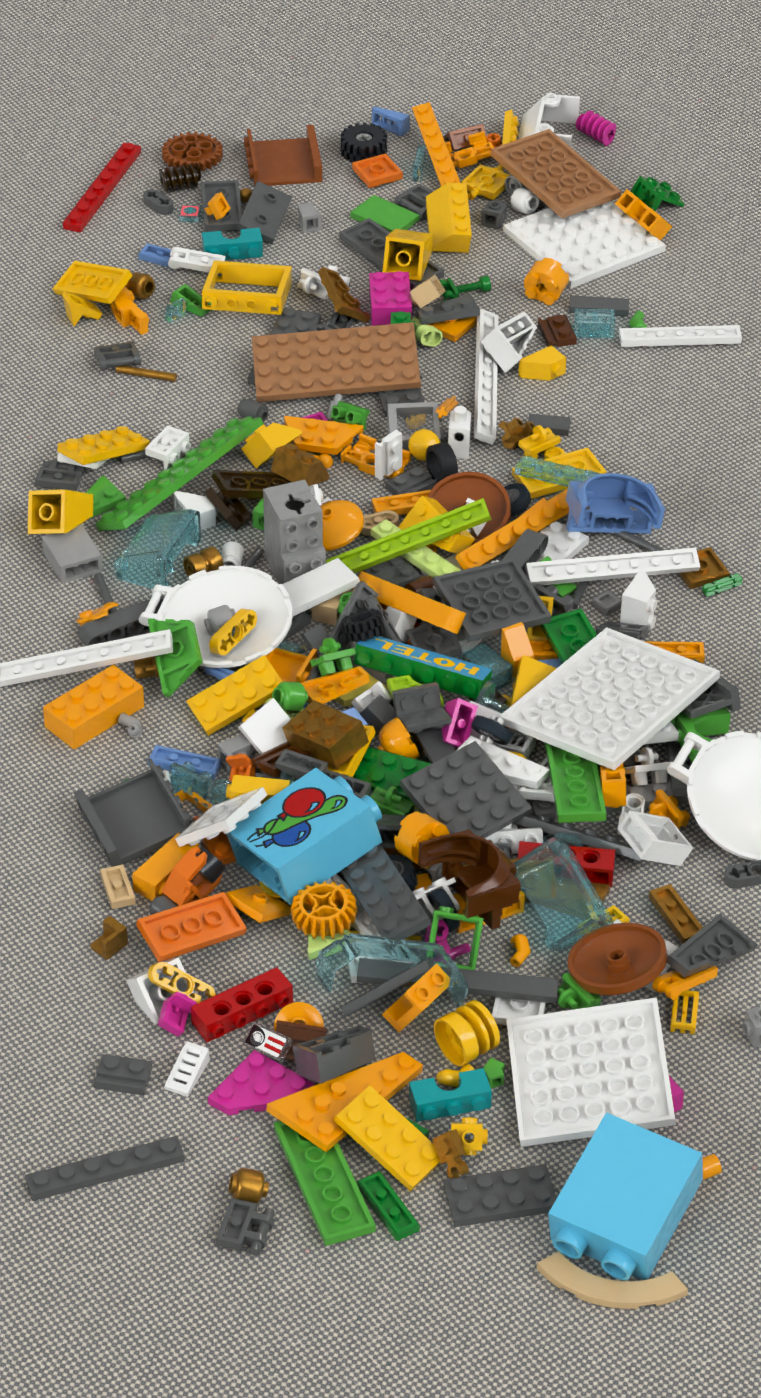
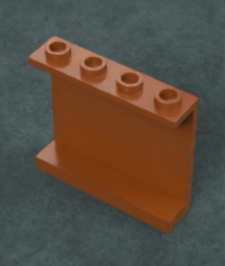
(284, 159)

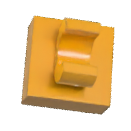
(217, 206)

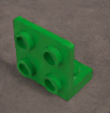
(653, 192)

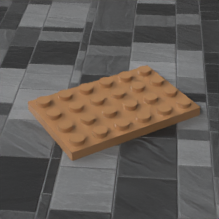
(555, 173)

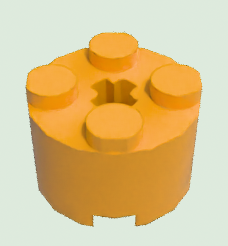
(545, 281)
(415, 829)

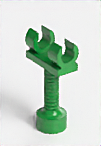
(453, 291)

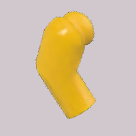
(451, 1077)

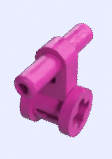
(442, 940)

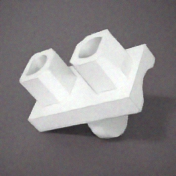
(311, 283)
(639, 772)

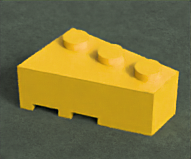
(429, 508)

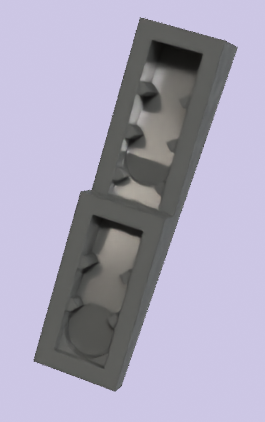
(299, 765)

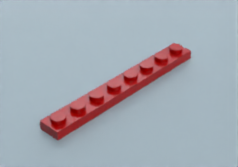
(101, 187)

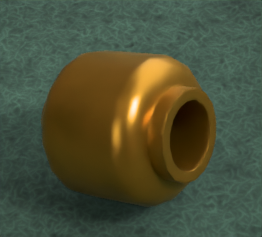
(141, 285)
(248, 1185)

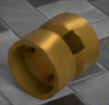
(207, 559)

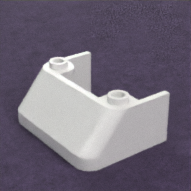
(553, 109)

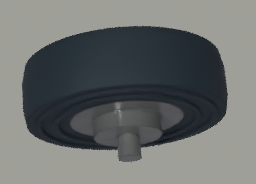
(519, 497)

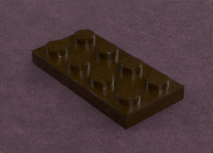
(245, 483)

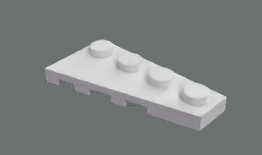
(515, 768)

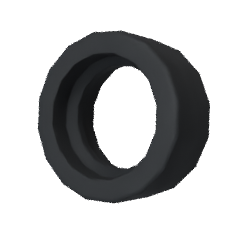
(441, 461)

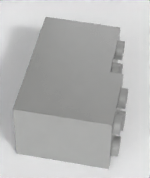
(292, 530)

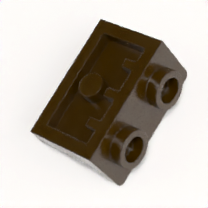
(231, 509)

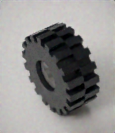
(363, 142)

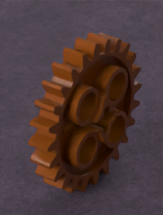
(191, 150)

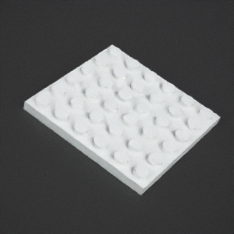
(585, 242)
(586, 1064)

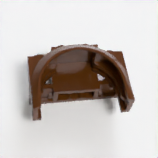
(484, 884)

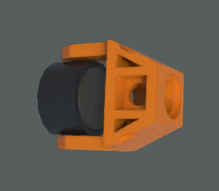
(195, 861)

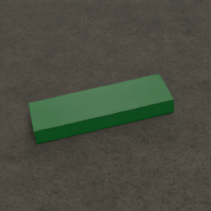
(388, 1206)

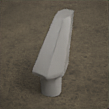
(338, 397)

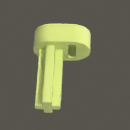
(427, 334)

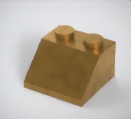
(298, 465)

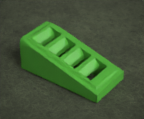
(191, 298)

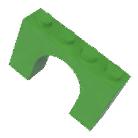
(708, 724)

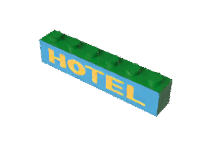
(422, 665)

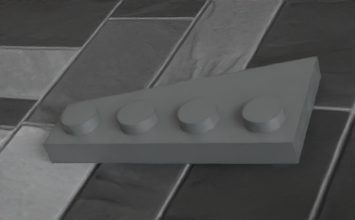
(710, 946)

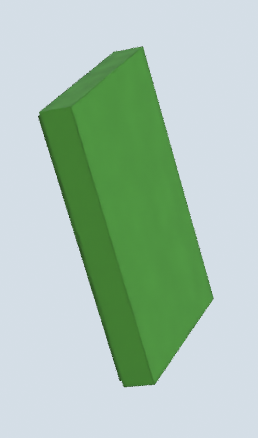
(385, 214)

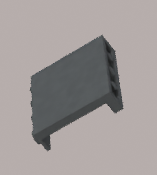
(134, 815)

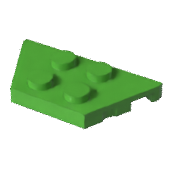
(186, 656)

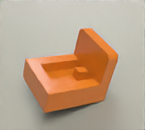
(240, 765)

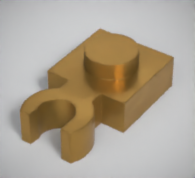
(450, 1151)

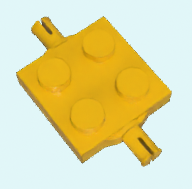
(486, 182)

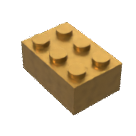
(326, 734)

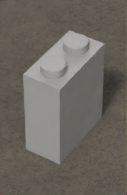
(72, 554)

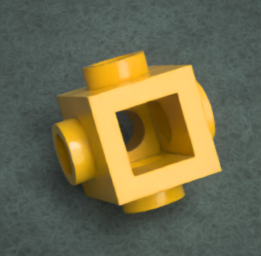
(470, 1125)

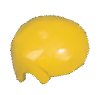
(420, 441)

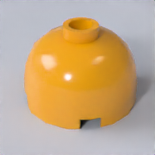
(395, 739)

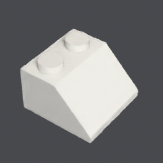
(639, 601)
(151, 997)

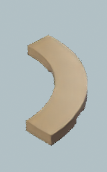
(611, 1292)

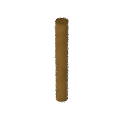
(146, 373)

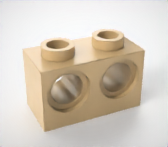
(426, 292)

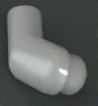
(134, 725)

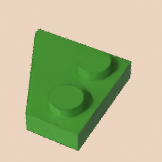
(105, 496)

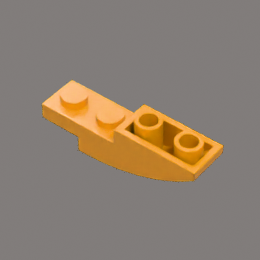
(128, 313)

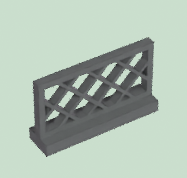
(717, 696)

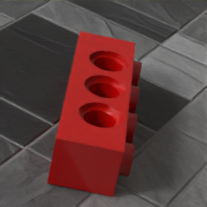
(595, 862)
(241, 1004)

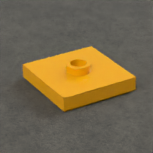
(455, 328)
(257, 904)

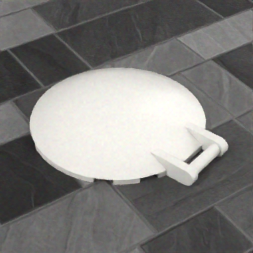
(239, 589)
(725, 789)

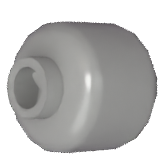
(218, 617)

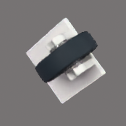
(489, 726)
(436, 896)

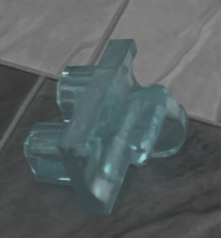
(185, 778)

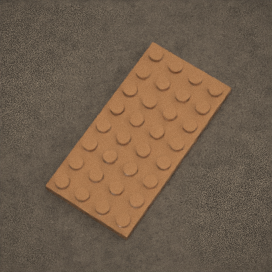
(335, 362)

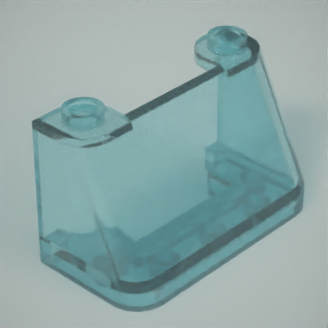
(157, 546)
(561, 894)

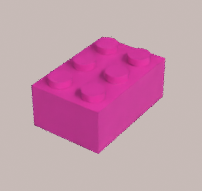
(388, 294)

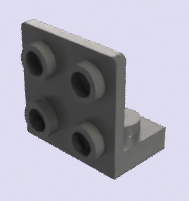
(420, 707)

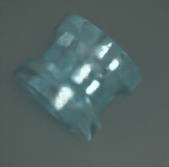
(218, 791)

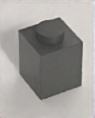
(378, 713)

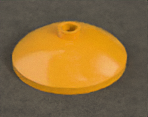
(341, 523)

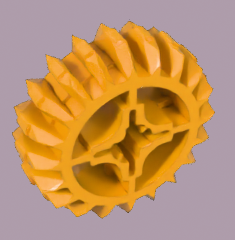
(323, 903)

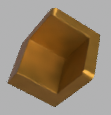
(112, 940)

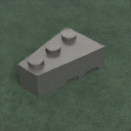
(334, 1054)

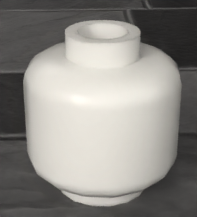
(524, 201)

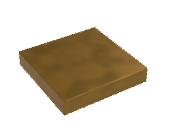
(710, 570)

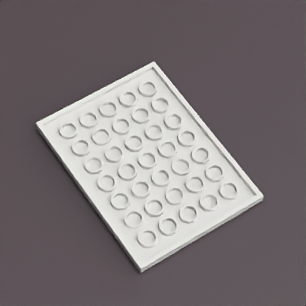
(609, 698)

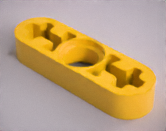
(243, 622)
(169, 970)

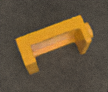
(291, 665)
(417, 998)

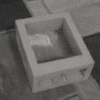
(413, 417)

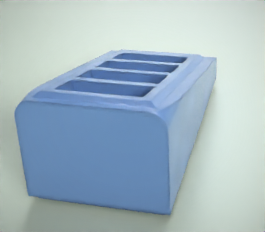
(401, 120)

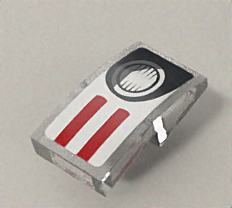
(268, 1042)

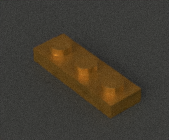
(675, 912)

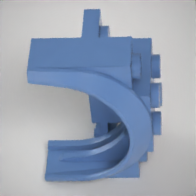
(605, 502)

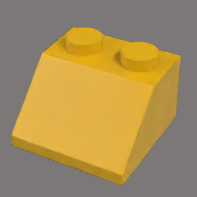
(265, 440)

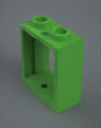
(448, 912)

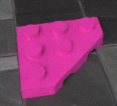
(255, 1085)

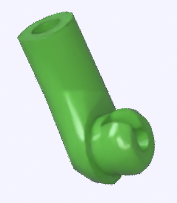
(637, 320)

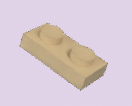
(117, 886)

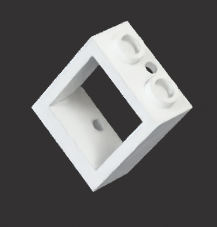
(655, 838)

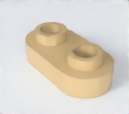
(374, 519)

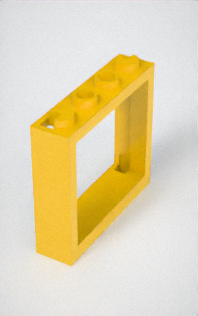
(247, 274)

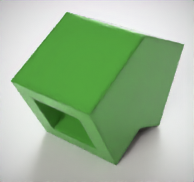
(495, 1072)

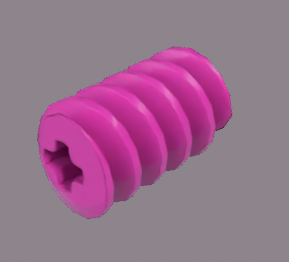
(596, 127)

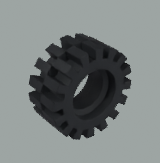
(363, 625)

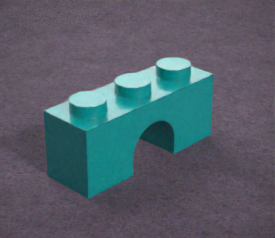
(247, 245)
(432, 1102)

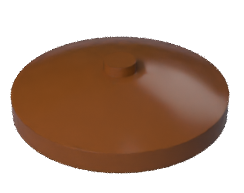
(456, 488)
(617, 958)

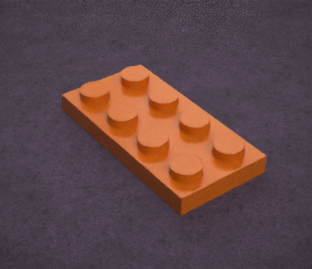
(191, 926)

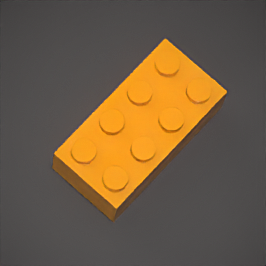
(93, 706)

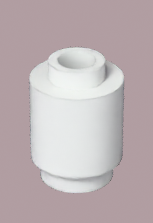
(232, 554)

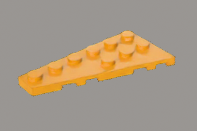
(315, 1108)

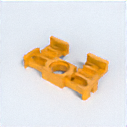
(480, 150)
(361, 456)

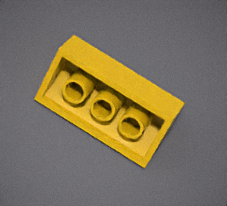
(449, 218)

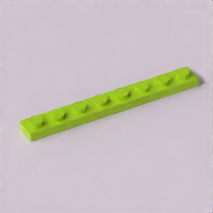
(415, 536)

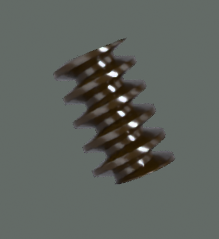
(179, 177)

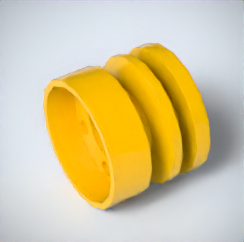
(466, 1033)

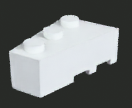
(509, 340)

